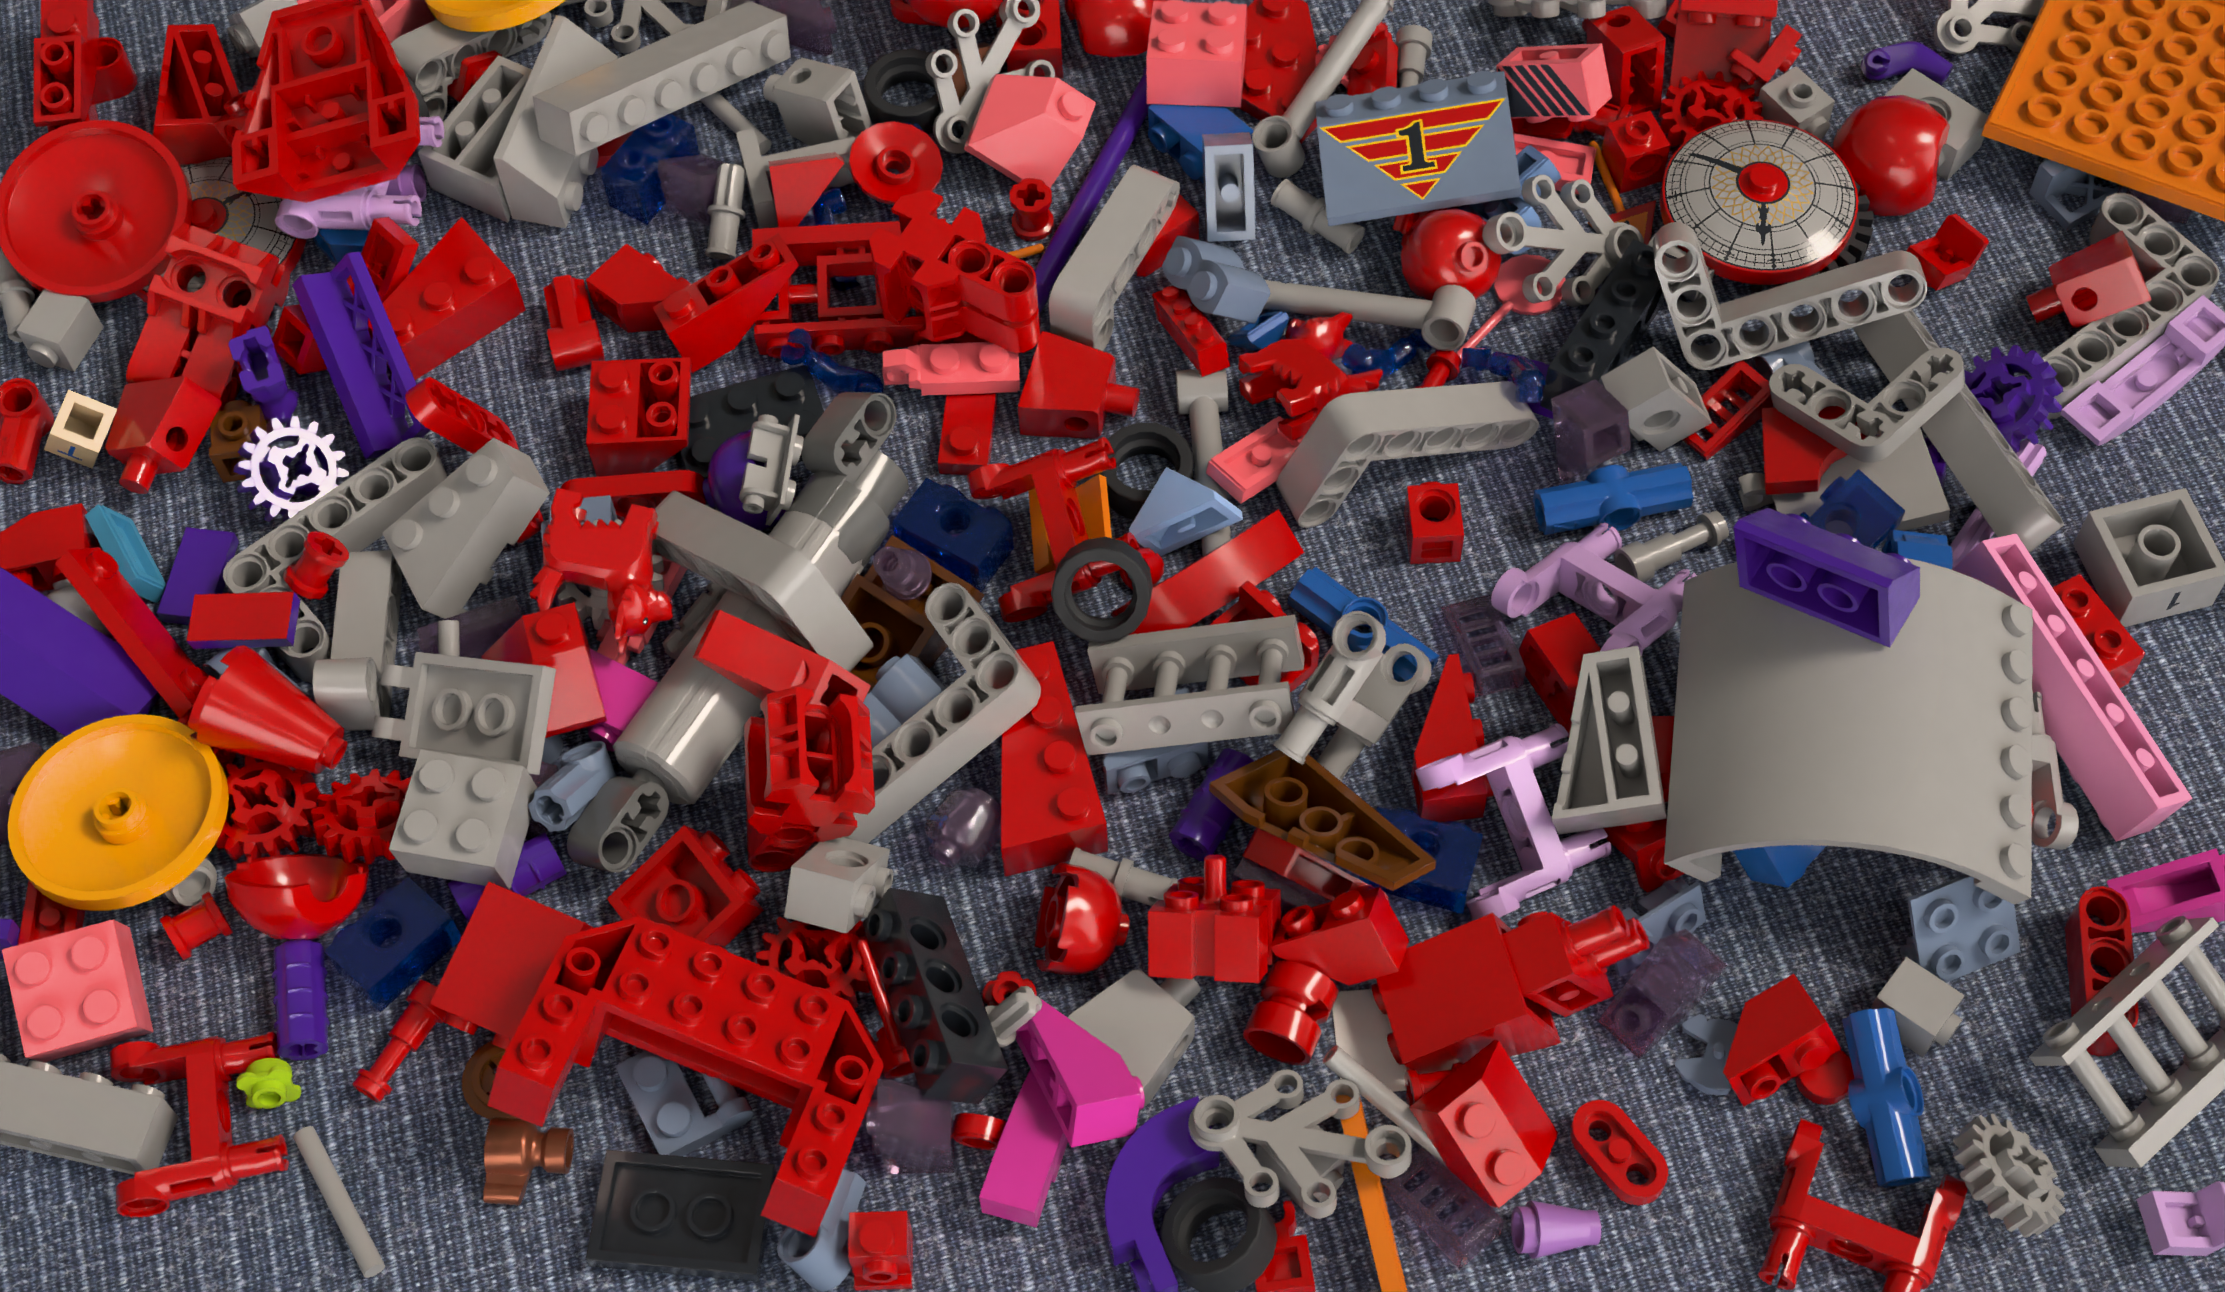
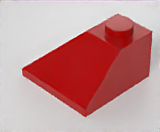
(557, 641)

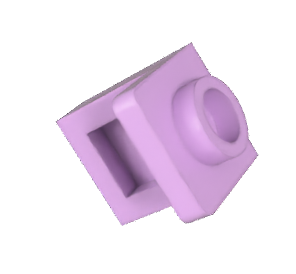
(2185, 1220)

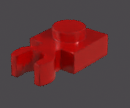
(1291, 1264)

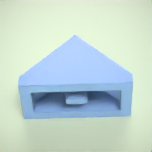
(1180, 513)

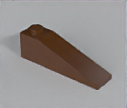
(1321, 817)

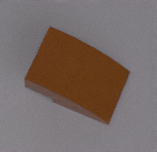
(896, 624)

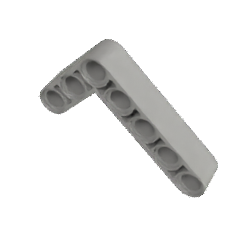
(2175, 279)
(1775, 304)
(1395, 426)
(362, 522)
(764, 573)
(957, 720)

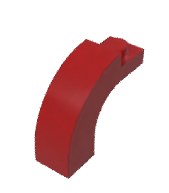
(388, 259)

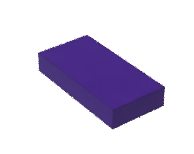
(196, 571)

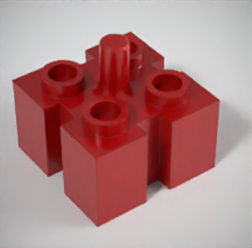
(1214, 929)

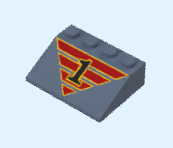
(1417, 148)

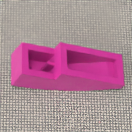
(2174, 889)
(1024, 1159)

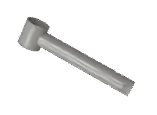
(1279, 136)
(1441, 321)
(1203, 401)

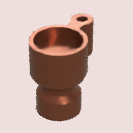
(514, 1150)

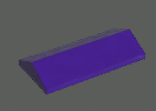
(62, 664)

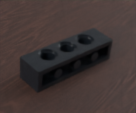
(1609, 325)
(934, 997)

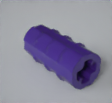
(1206, 818)
(535, 869)
(300, 1000)

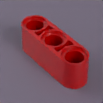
(2101, 946)

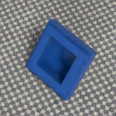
(1264, 332)

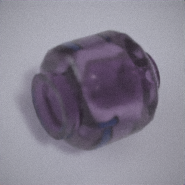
(963, 828)

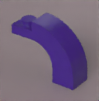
(1143, 1172)

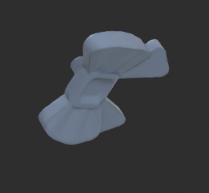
(1707, 1071)

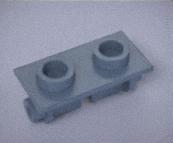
(1665, 912)

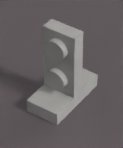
(759, 176)

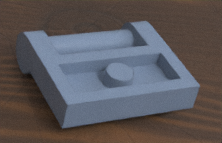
(671, 1109)

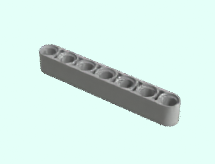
(1967, 438)

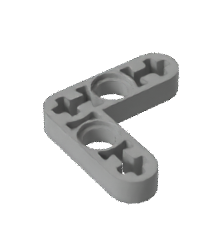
(1871, 417)

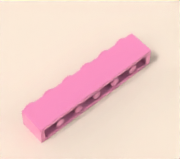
(2081, 703)

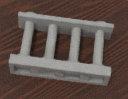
(1184, 657)
(2170, 1099)

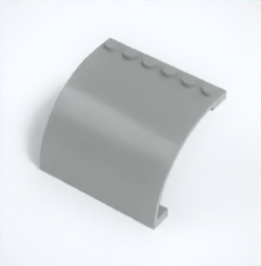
(1855, 743)

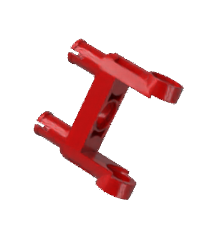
(1054, 479)
(214, 1158)
(1806, 1220)

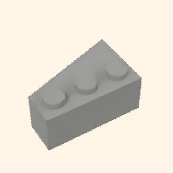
(464, 525)
(1611, 749)

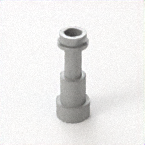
(1413, 49)
(1645, 558)

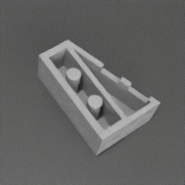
(472, 132)

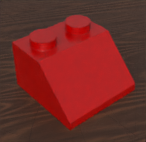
(1488, 1126)

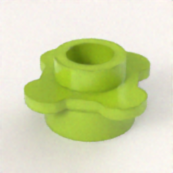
(268, 1084)

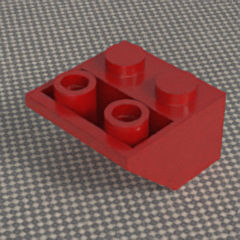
(637, 413)

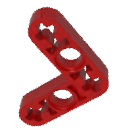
(461, 423)

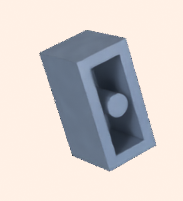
(1229, 186)

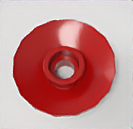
(899, 148)

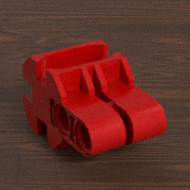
(953, 277)
(192, 330)
(804, 775)

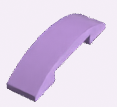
(2151, 376)

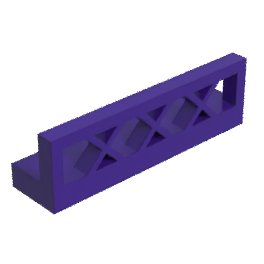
(356, 360)

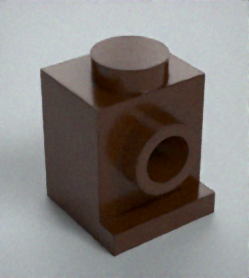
(229, 432)

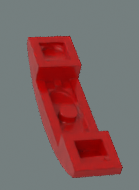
(1217, 575)

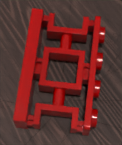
(836, 252)

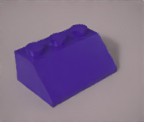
(1826, 574)

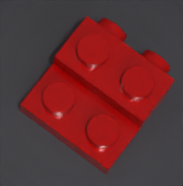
(691, 889)

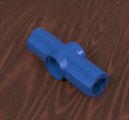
(1613, 498)
(1326, 601)
(1886, 1097)

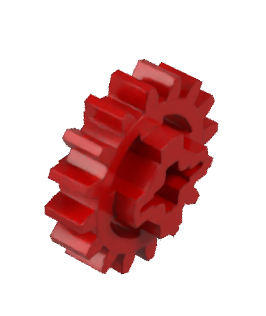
(1706, 104)
(263, 809)
(360, 816)
(820, 947)

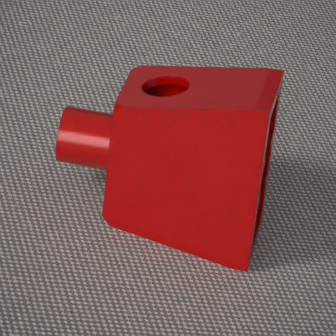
(1632, 57)
(2107, 279)
(1071, 390)
(159, 428)

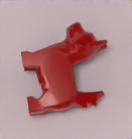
(1302, 371)
(604, 558)

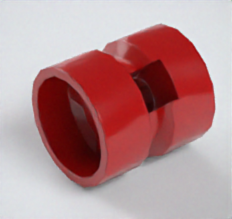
(1290, 1016)

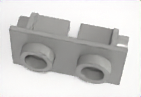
(770, 485)

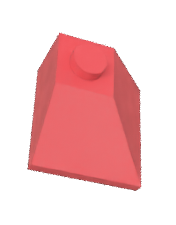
(1029, 126)

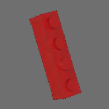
(1191, 330)

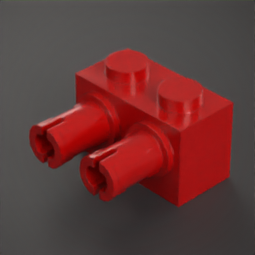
(1568, 962)

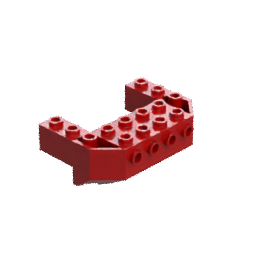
(715, 1018)

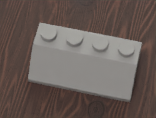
(537, 178)

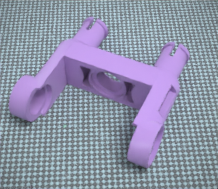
(357, 207)
(1578, 573)
(1541, 853)

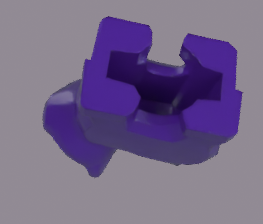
(263, 374)

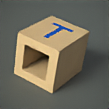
(80, 429)

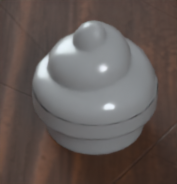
(197, 883)

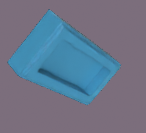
(124, 543)

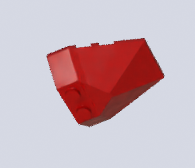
(325, 106)

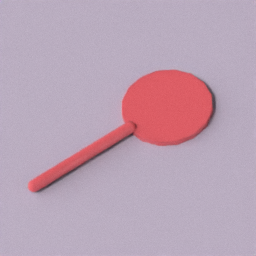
(1510, 293)

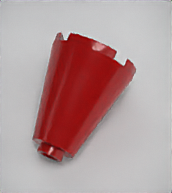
(264, 716)

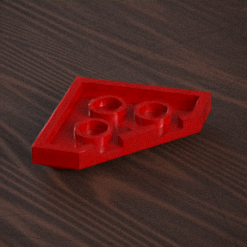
(1277, 57)

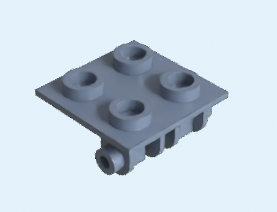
(1960, 929)

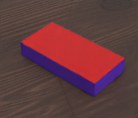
(243, 619)

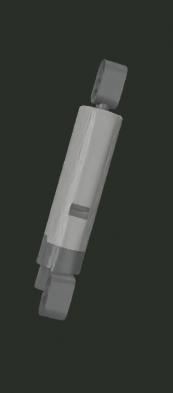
(695, 712)

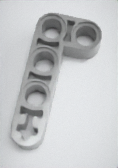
(435, 53)
(1109, 255)
(361, 642)

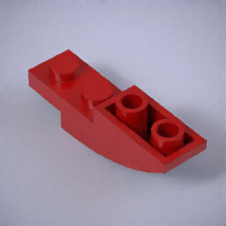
(65, 62)

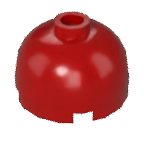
(1449, 251)
(1079, 921)

